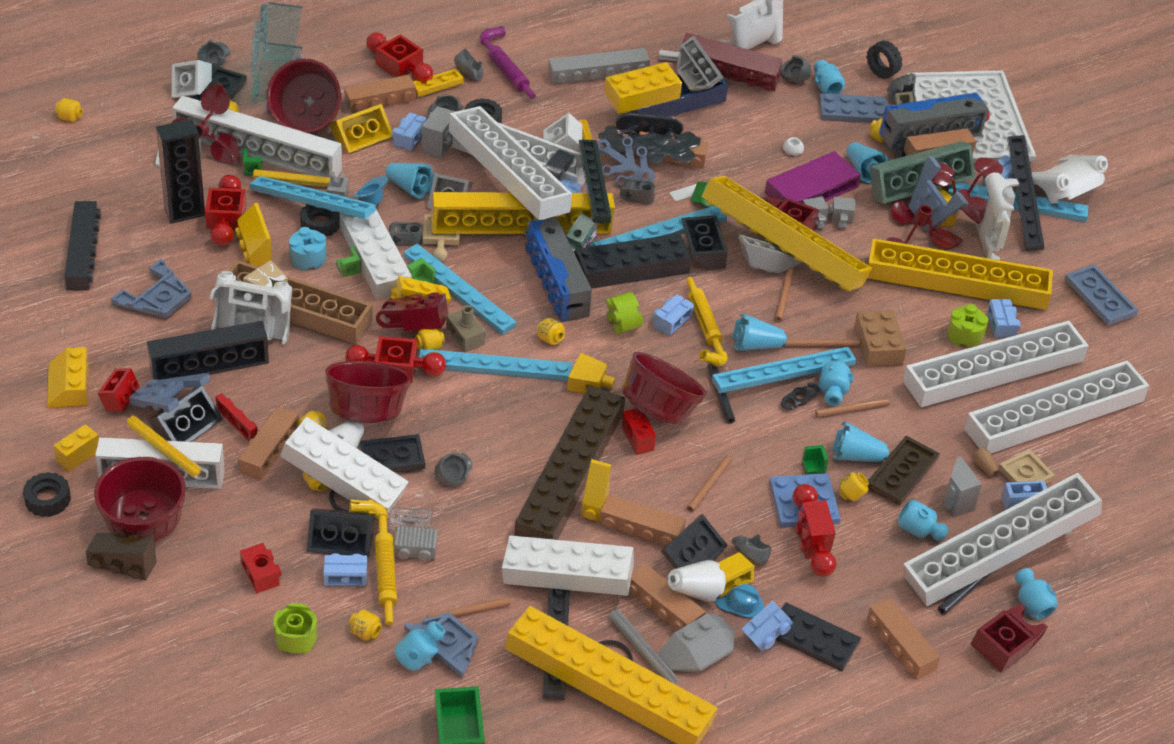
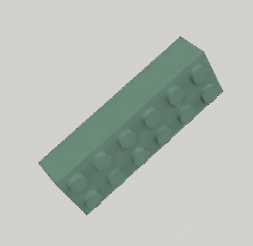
(900, 176)

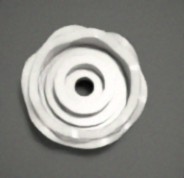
(793, 146)

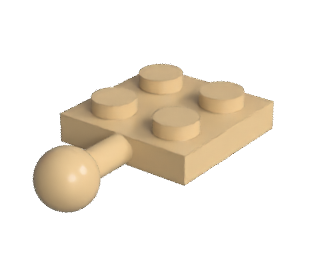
(439, 239)
(1026, 468)

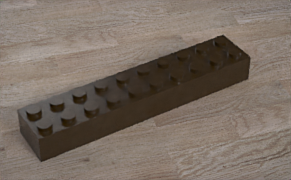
(569, 465)

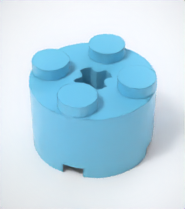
(307, 249)

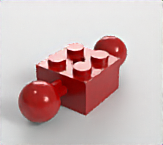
(399, 56)
(224, 208)
(400, 353)
(815, 530)

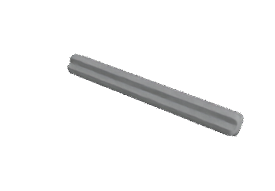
(642, 646)

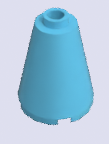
(863, 157)
(411, 177)
(756, 334)
(857, 445)

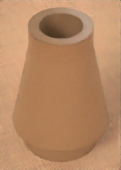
(985, 461)

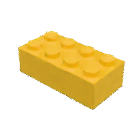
(642, 87)

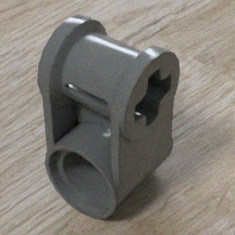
(639, 191)
(407, 233)

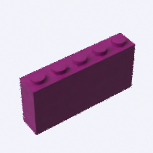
(822, 177)

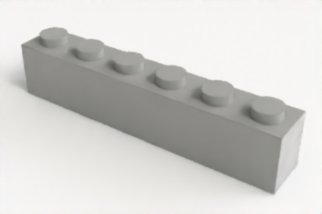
(596, 65)

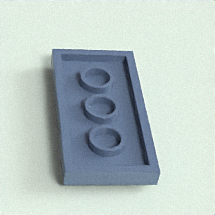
(852, 107)
(1101, 294)

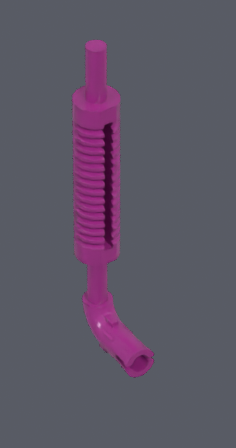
(503, 62)

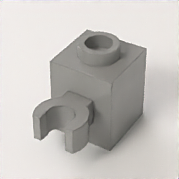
(338, 185)
(820, 204)
(842, 211)

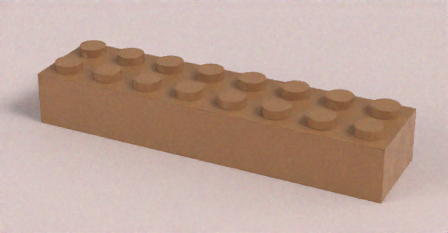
(321, 308)

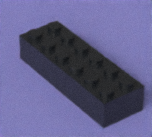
(181, 171)
(634, 260)
(209, 351)

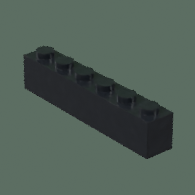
(82, 245)

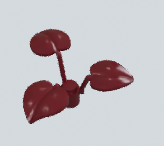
(225, 147)
(977, 205)
(902, 214)

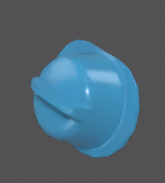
(372, 190)
(742, 601)

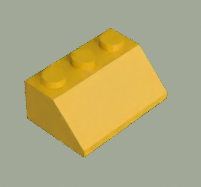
(362, 129)
(254, 237)
(68, 378)

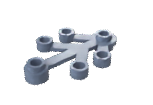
(627, 163)

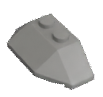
(696, 66)
(766, 255)
(698, 644)

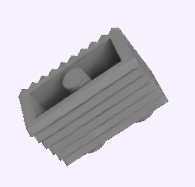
(415, 543)

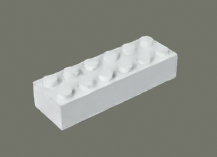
(377, 252)
(206, 455)
(342, 466)
(568, 565)

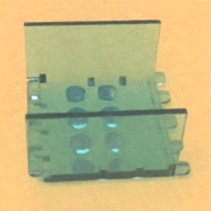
(273, 44)

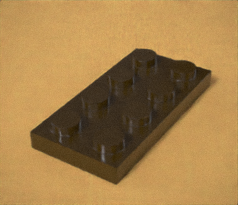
(902, 470)

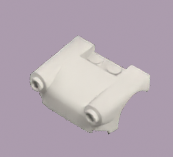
(757, 23)
(1072, 176)
(996, 220)
(247, 302)

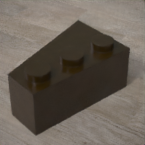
(122, 554)

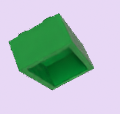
(459, 716)

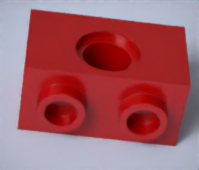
(638, 431)
(260, 567)

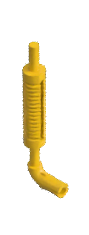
(708, 325)
(384, 556)

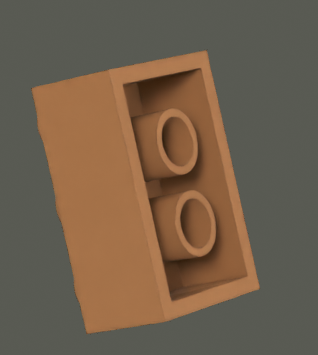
(880, 338)

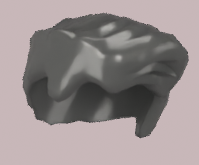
(213, 53)
(468, 65)
(796, 69)
(902, 84)
(447, 102)
(453, 469)
(752, 549)

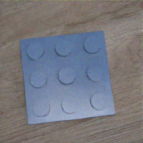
(782, 490)

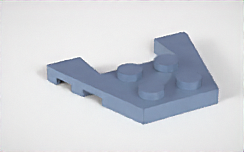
(928, 194)
(161, 298)
(160, 392)

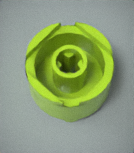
(624, 312)
(967, 326)
(295, 628)

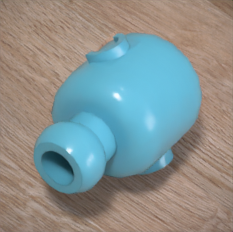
(828, 78)
(835, 381)
(921, 521)
(1035, 595)
(419, 646)

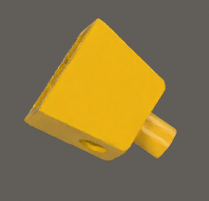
(588, 373)

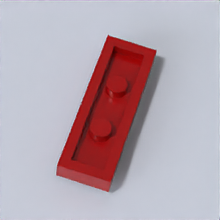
(236, 417)

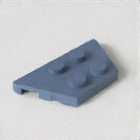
(456, 646)

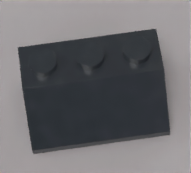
(705, 241)
(188, 420)
(340, 532)

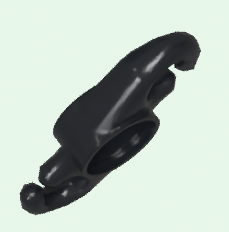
(791, 398)

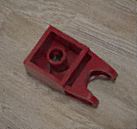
(802, 213)
(415, 312)
(1007, 638)

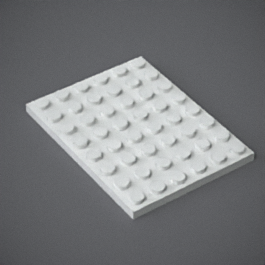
(997, 96)

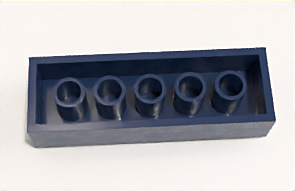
(688, 100)

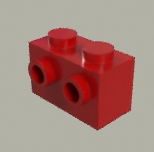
(118, 389)

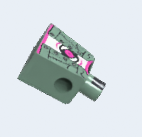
(582, 233)

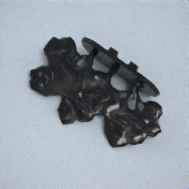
(657, 141)

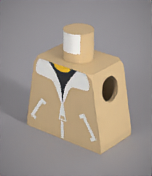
(266, 275)

